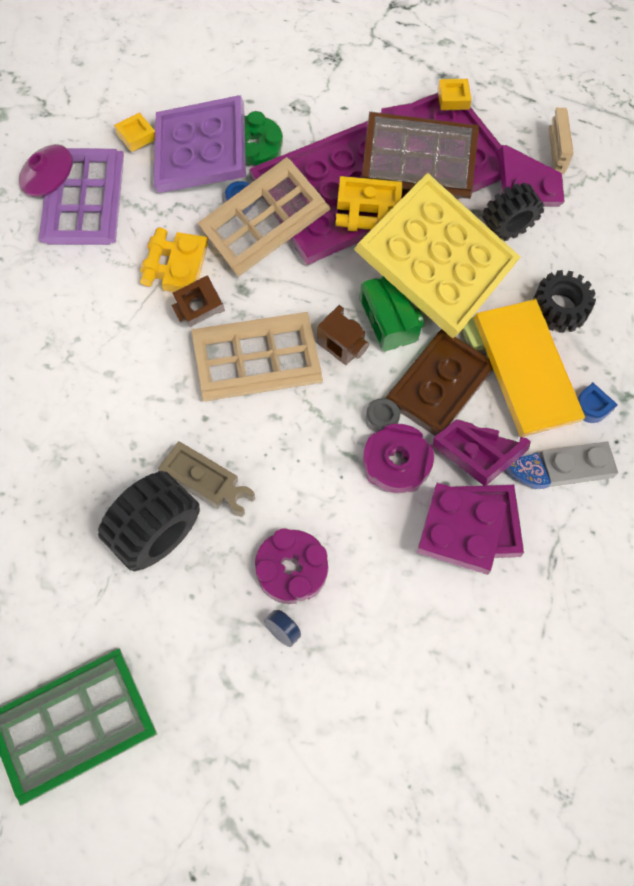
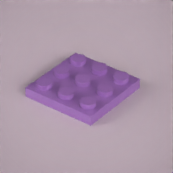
(200, 144)

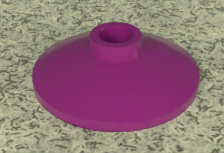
(45, 170)

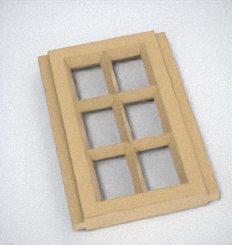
(263, 216)
(256, 356)

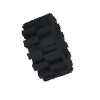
(513, 211)
(571, 288)

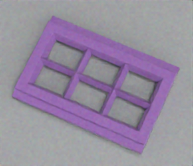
(87, 202)

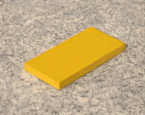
(528, 368)

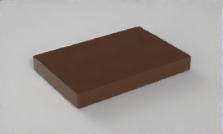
(440, 382)

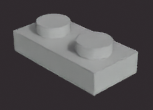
(579, 463)

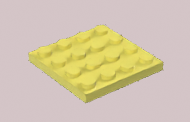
(438, 254)

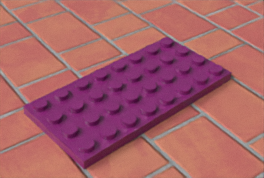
(343, 156)

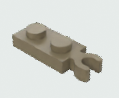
(205, 478)

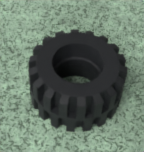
(148, 520)

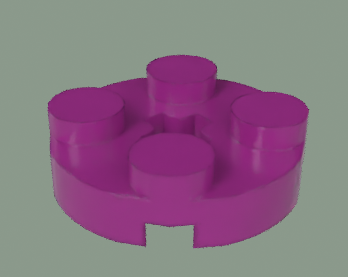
(393, 477)
(299, 585)

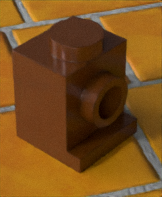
(199, 290)
(341, 336)

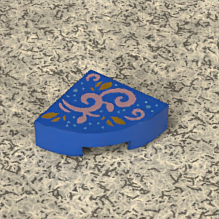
(530, 471)

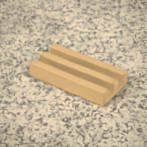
(561, 140)

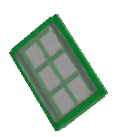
(72, 726)

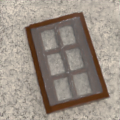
(411, 147)

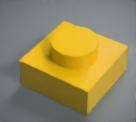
(454, 94)
(135, 132)

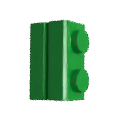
(390, 314)

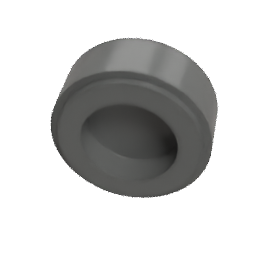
(381, 413)

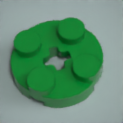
(269, 138)

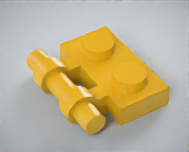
(365, 196)
(184, 261)

